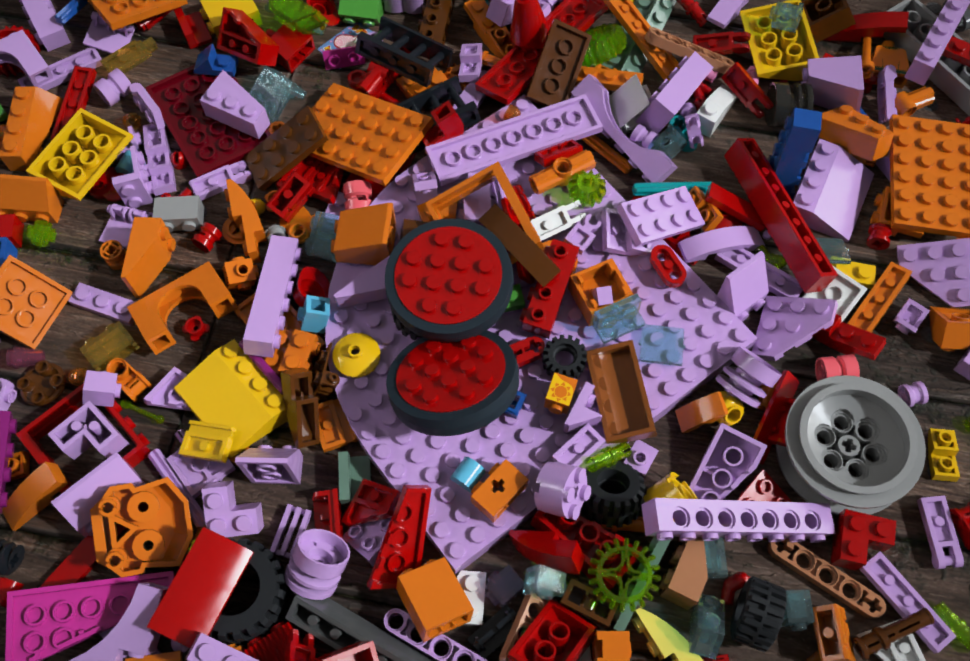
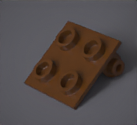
(323, 381)

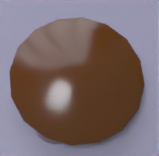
(42, 383)

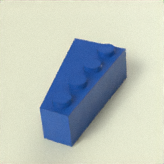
(794, 146)

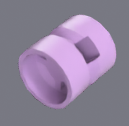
(113, 87)

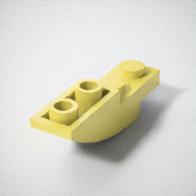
(662, 637)

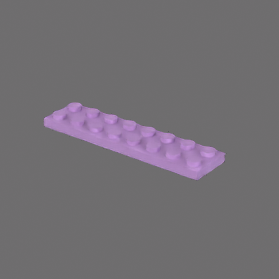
(513, 139)

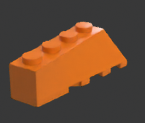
(28, 125)

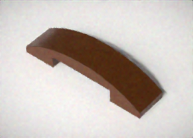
(520, 245)

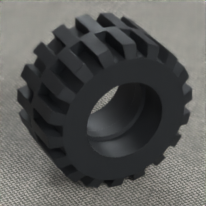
(625, 501)
(758, 614)

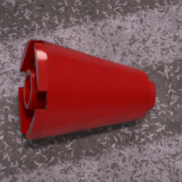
(528, 25)

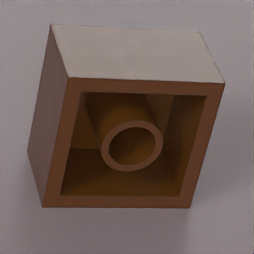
(827, 17)

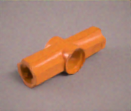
(553, 177)

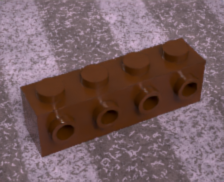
(436, 19)

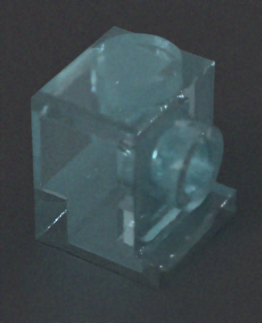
(786, 16)
(676, 143)
(545, 582)

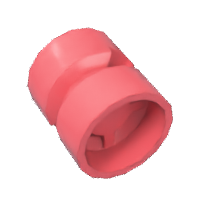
(357, 194)
(838, 366)

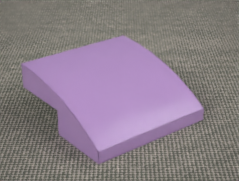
(616, 236)

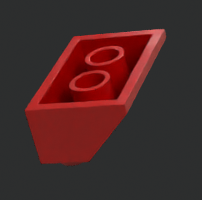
(554, 636)

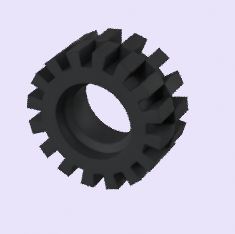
(563, 344)

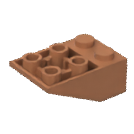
(688, 574)

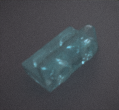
(618, 319)
(716, 559)

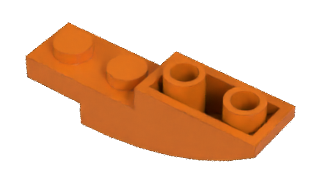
(492, 35)
(246, 219)

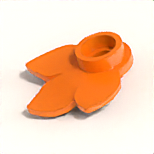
(298, 225)

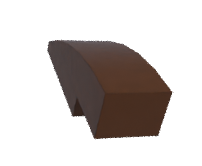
(301, 406)

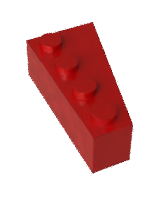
(589, 537)

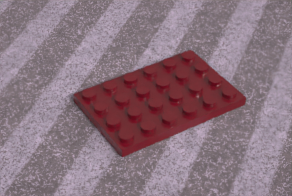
(201, 139)

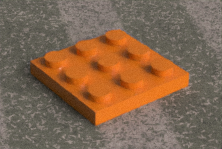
(28, 302)

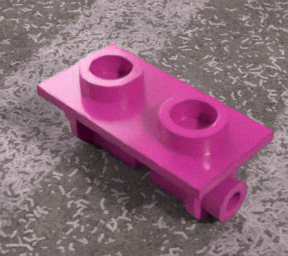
(342, 58)

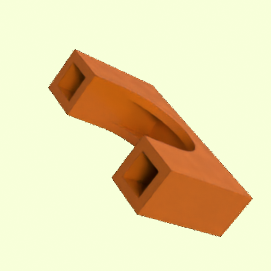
(153, 310)

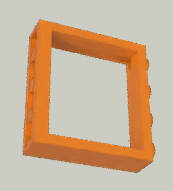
(473, 184)

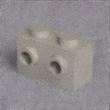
(180, 212)

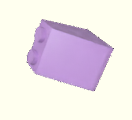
(835, 81)

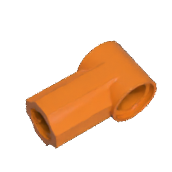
(910, 102)

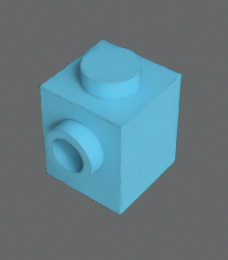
(314, 314)

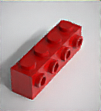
(546, 301)

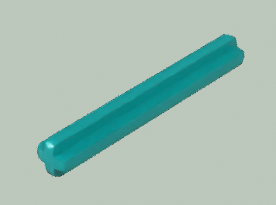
(651, 188)

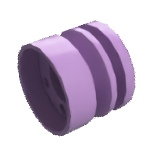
(748, 377)
(317, 564)

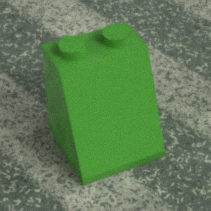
(361, 11)

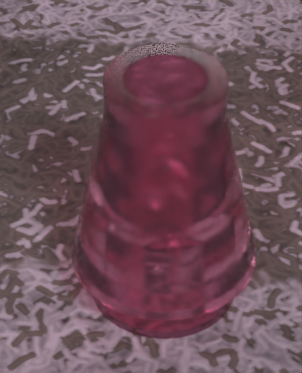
(23, 357)

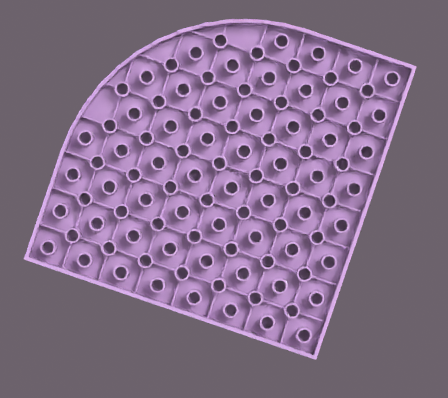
(530, 440)

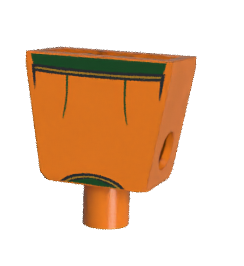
(888, 54)

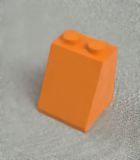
(364, 234)

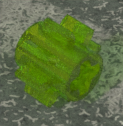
(41, 233)

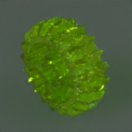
(605, 44)
(637, 576)

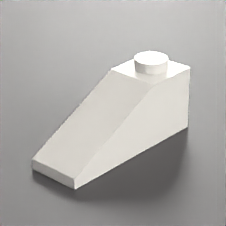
(715, 109)

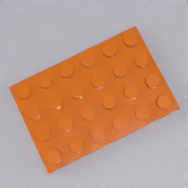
(367, 133)
(930, 176)

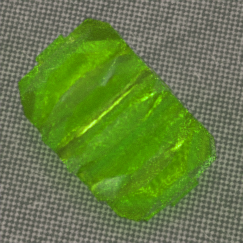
(587, 188)

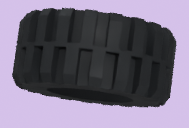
(266, 607)

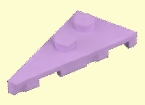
(164, 394)

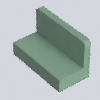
(351, 474)

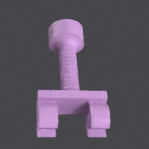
(692, 123)

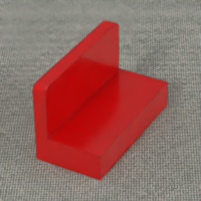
(193, 28)

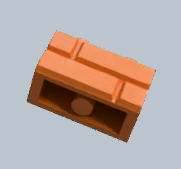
(832, 633)

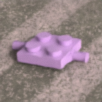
(197, 472)

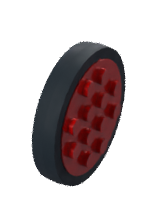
(449, 280)
(453, 384)

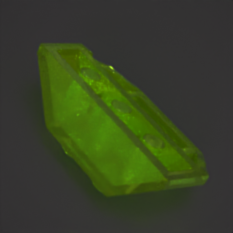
(298, 16)

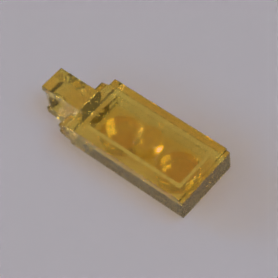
(130, 55)

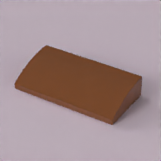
(621, 393)

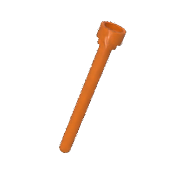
(867, 65)

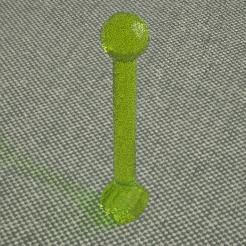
(125, 403)

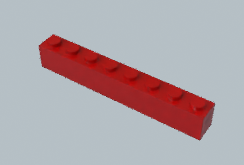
(780, 216)

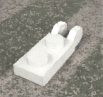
(556, 220)

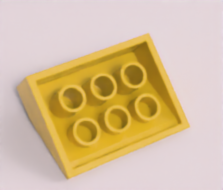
(776, 51)
(80, 154)
(233, 393)

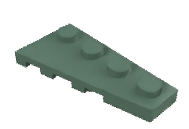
(622, 619)

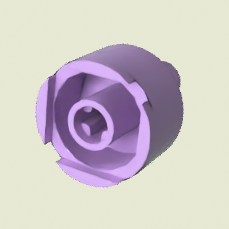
(562, 489)

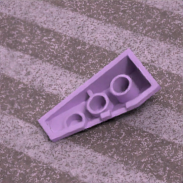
(726, 463)

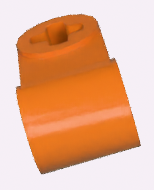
(132, 381)

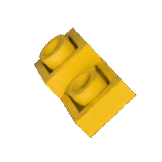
(941, 455)

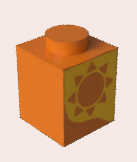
(560, 393)

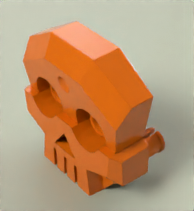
(164, 523)

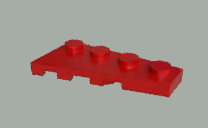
(404, 538)

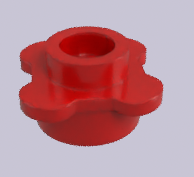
(192, 323)

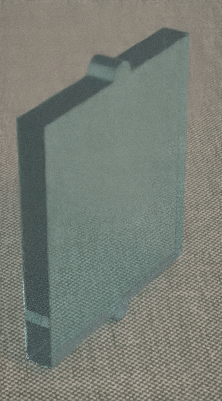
(835, 250)
(662, 345)

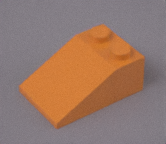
(146, 253)

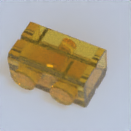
(110, 344)

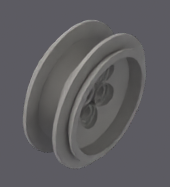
(891, 440)

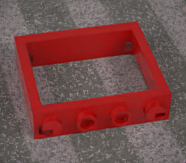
(61, 411)

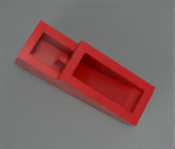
(549, 550)

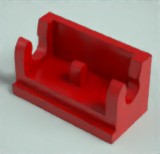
(328, 511)

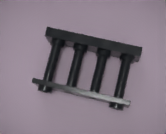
(399, 61)
(438, 94)

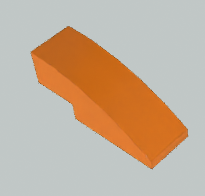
(34, 494)

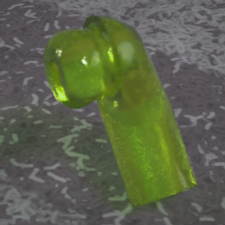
(774, 259)

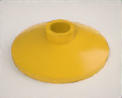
(358, 364)

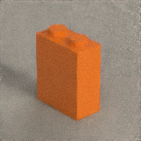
(434, 598)

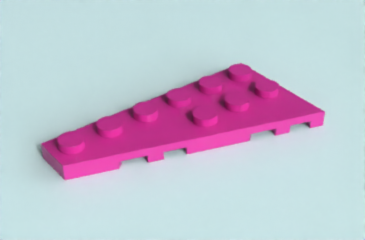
(61, 616)

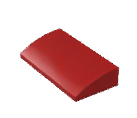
(200, 588)

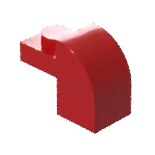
(448, 125)

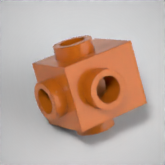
(240, 273)

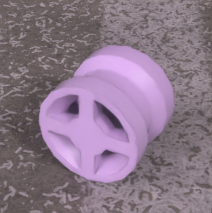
(913, 393)

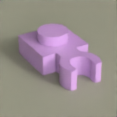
(582, 235)

